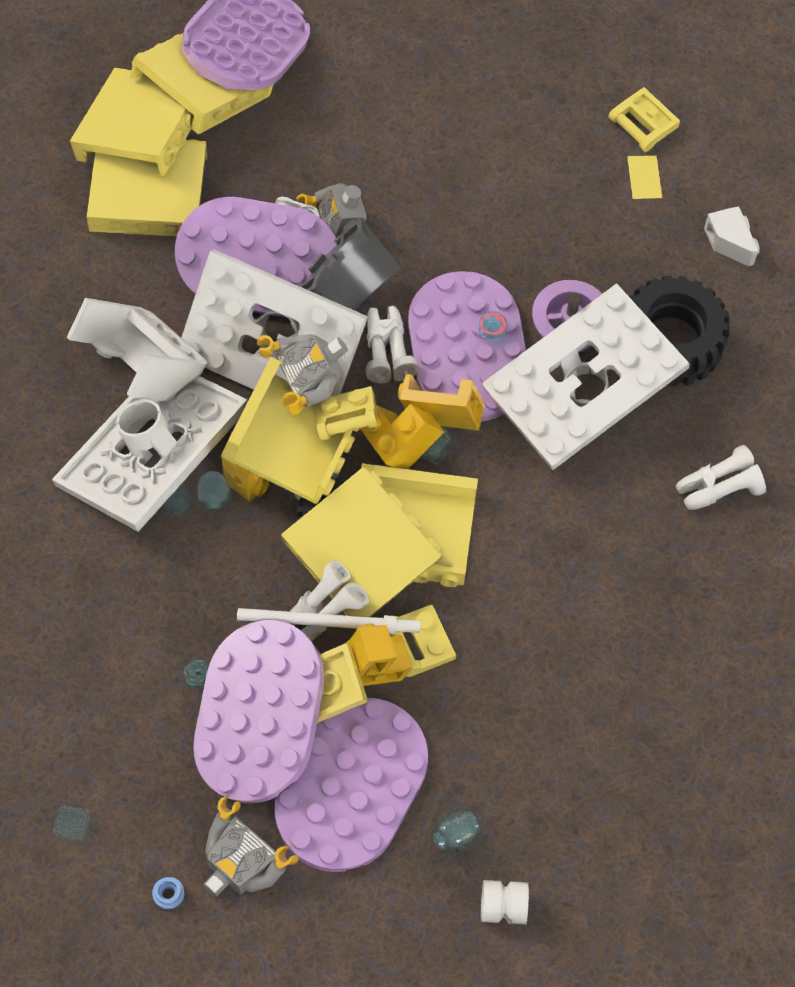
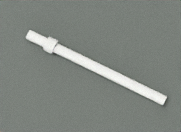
(329, 620)

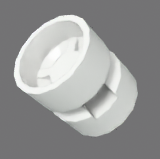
(504, 902)

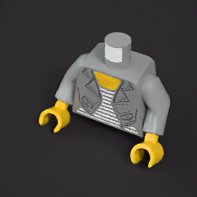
(338, 206)
(308, 366)
(241, 855)

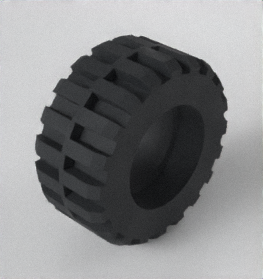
(698, 308)

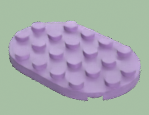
(245, 41)
(256, 232)
(447, 336)
(259, 711)
(354, 787)

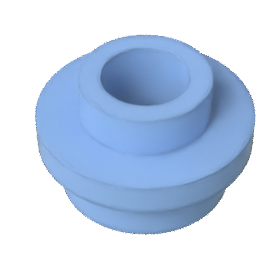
(164, 884)

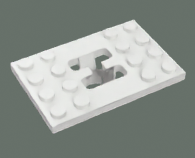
(224, 316)
(548, 410)
(121, 482)

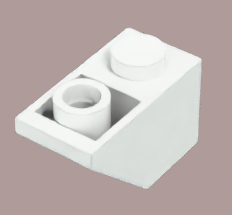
(731, 236)

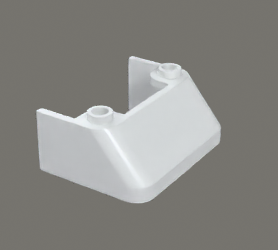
(144, 342)

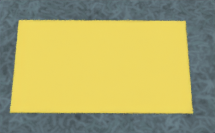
(644, 177)

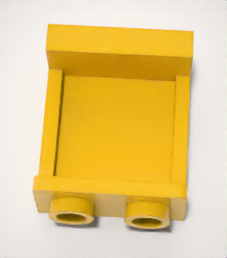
(448, 410)

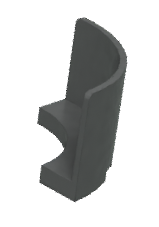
(352, 267)

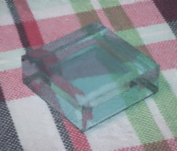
(71, 823)

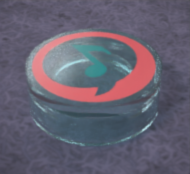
(492, 326)

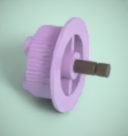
(560, 302)

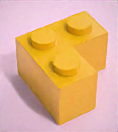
(403, 437)
(379, 656)

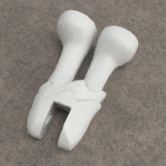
(379, 335)
(705, 478)
(350, 596)

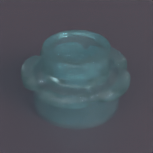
(190, 673)

